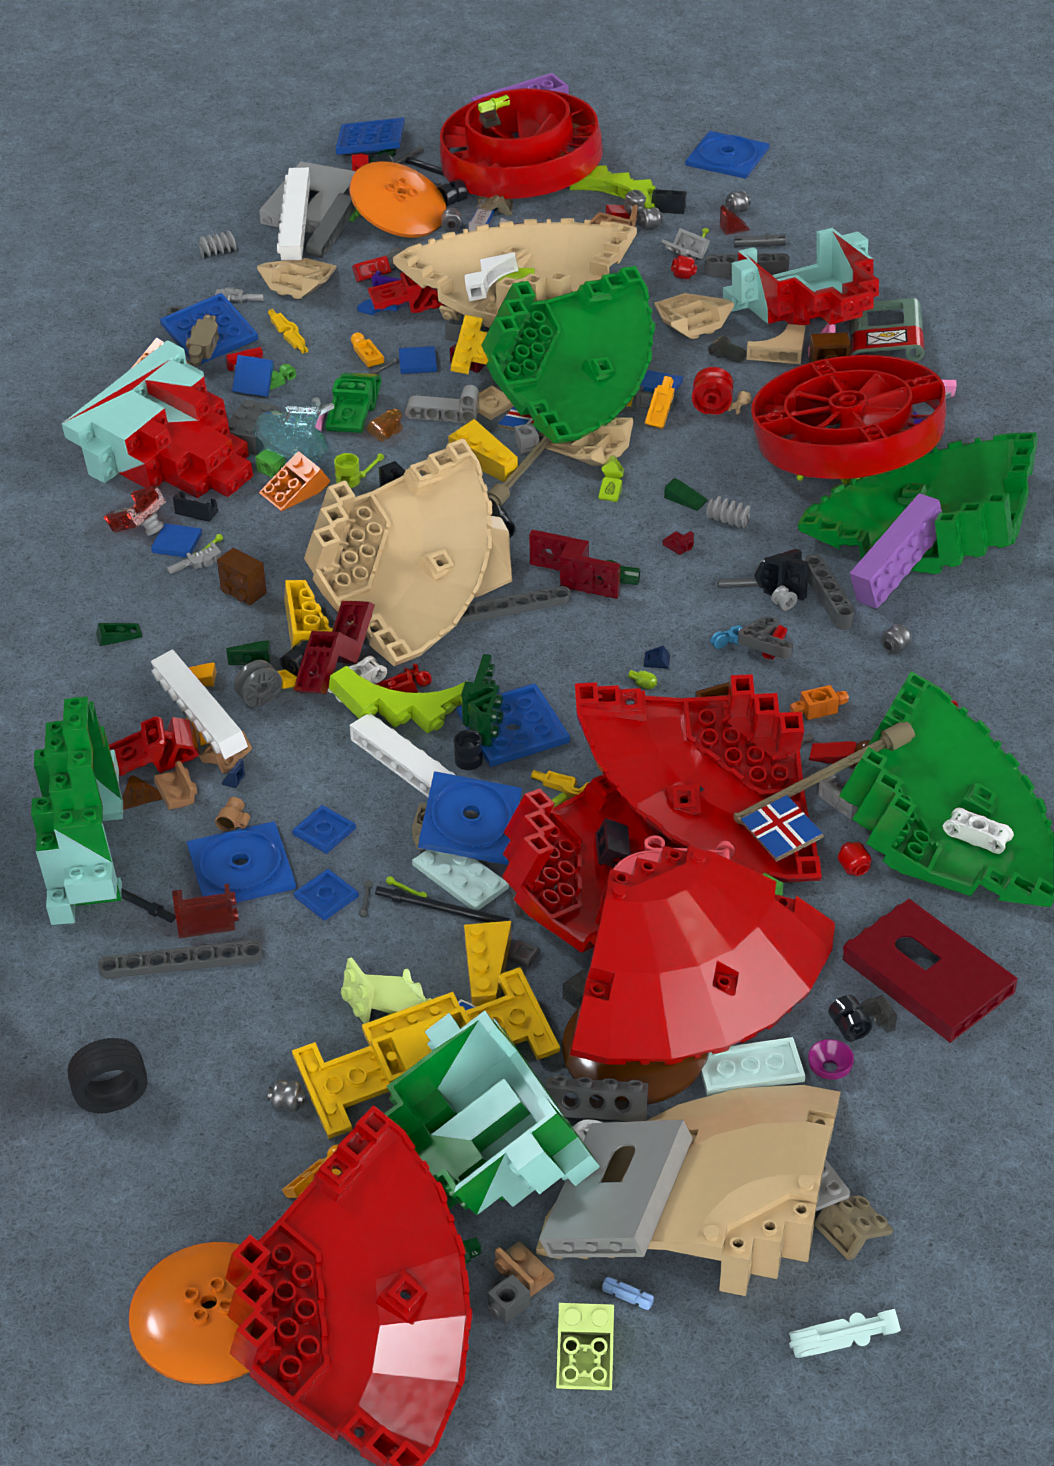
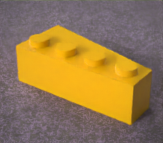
(492, 454)
(302, 611)
(487, 956)

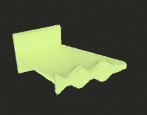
(379, 992)

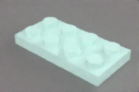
(461, 877)
(753, 1066)

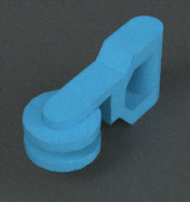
(720, 639)

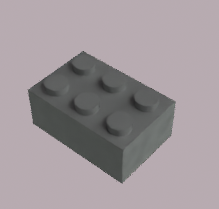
(243, 423)

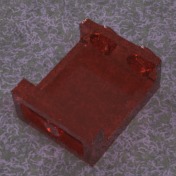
(146, 503)
(205, 914)

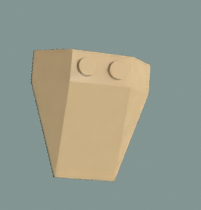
(295, 276)
(694, 313)
(598, 445)
(498, 568)

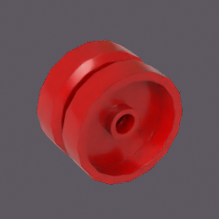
(712, 390)

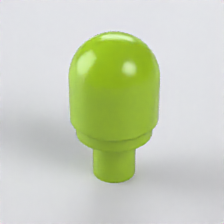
(643, 679)

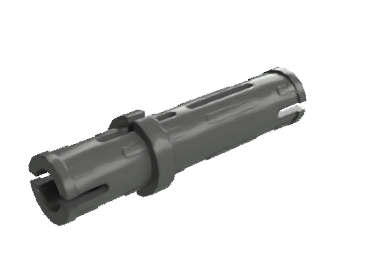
(760, 240)

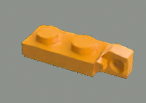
(660, 404)

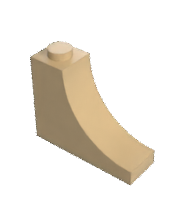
(783, 348)

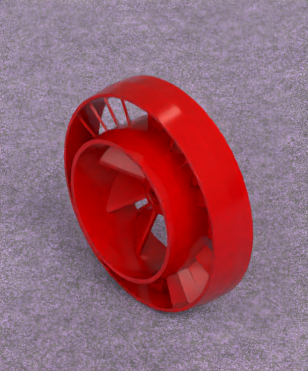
(539, 162)
(870, 400)

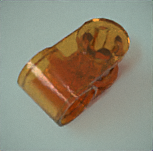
(386, 425)

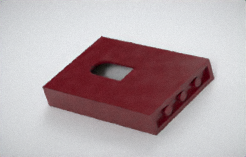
(949, 993)

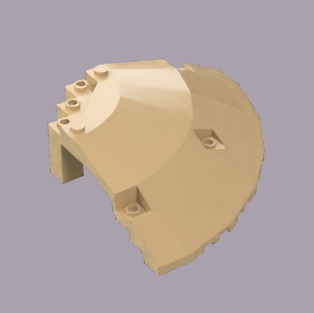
(560, 252)
(389, 548)
(745, 1180)

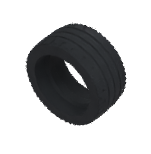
(103, 1057)

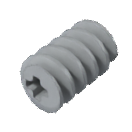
(217, 243)
(728, 513)

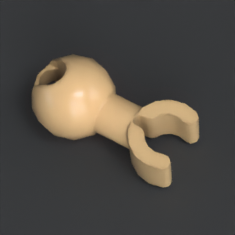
(743, 398)

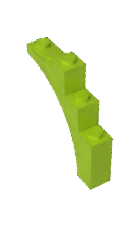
(615, 184)
(396, 707)

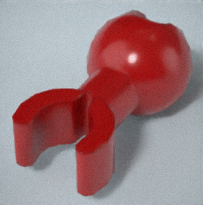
(422, 677)

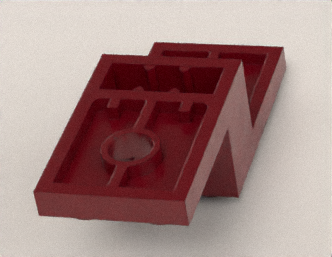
(575, 566)
(334, 647)

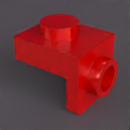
(358, 161)

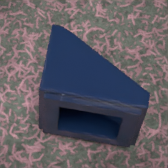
(657, 658)
(235, 775)

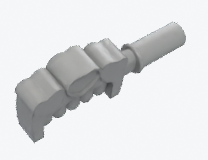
(238, 296)
(198, 560)

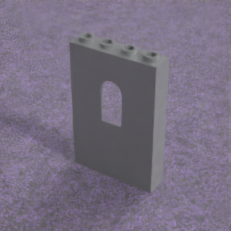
(324, 180)
(623, 1215)

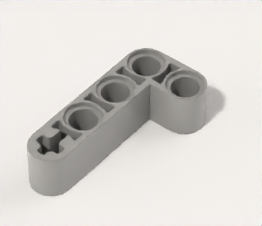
(445, 409)

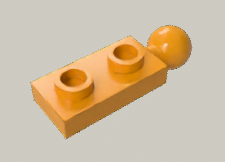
(366, 350)
(300, 1183)

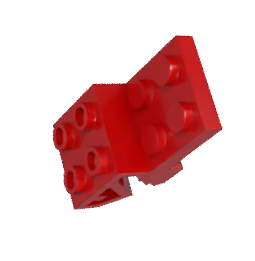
(404, 291)
(157, 745)

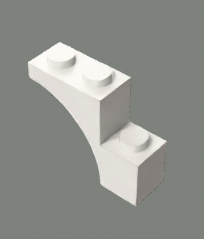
(492, 269)

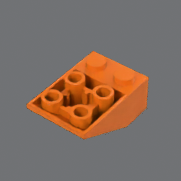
(295, 483)

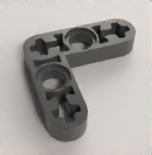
(758, 637)

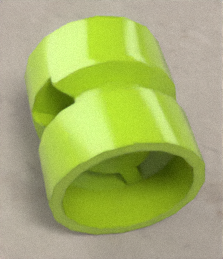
(347, 469)

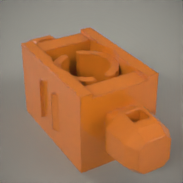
(819, 702)

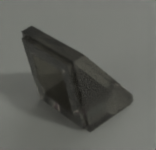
(489, 119)

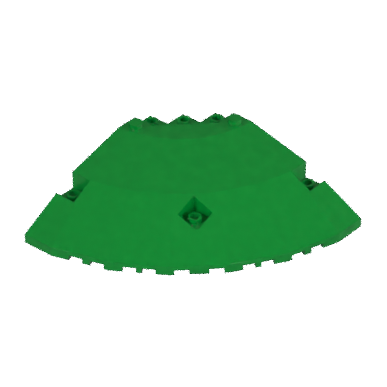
(574, 355)
(978, 489)
(945, 767)

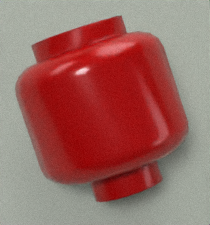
(683, 267)
(854, 858)

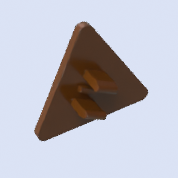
(139, 793)

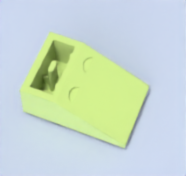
(585, 1346)

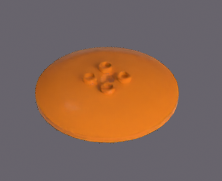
(406, 214)
(173, 1327)

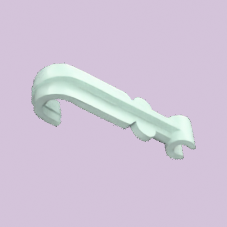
(841, 1333)

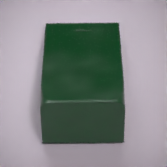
(683, 495)
(117, 632)
(249, 652)

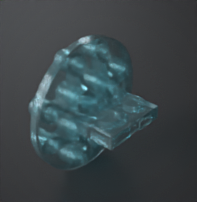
(292, 432)

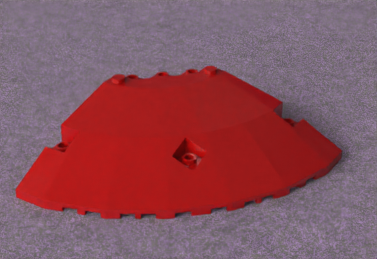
(726, 744)
(560, 849)
(694, 959)
(327, 1308)

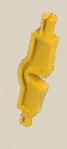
(290, 330)
(559, 782)

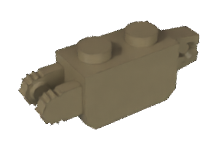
(203, 339)

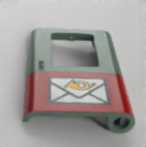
(893, 336)

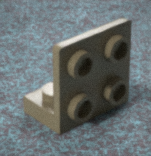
(494, 202)
(851, 1224)

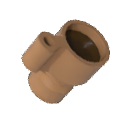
(232, 816)

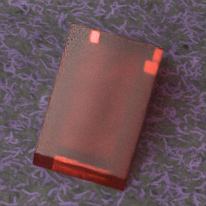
(730, 222)

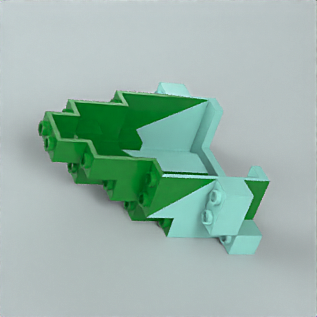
(78, 793)
(485, 1118)

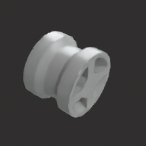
(152, 524)
(784, 598)

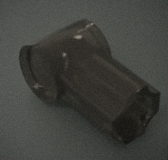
(724, 347)

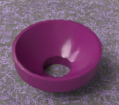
(833, 1052)

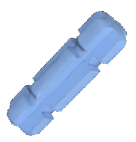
(628, 1293)

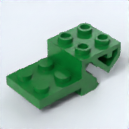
(352, 399)

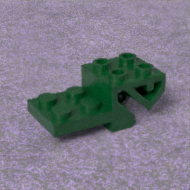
(483, 702)

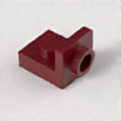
(679, 543)

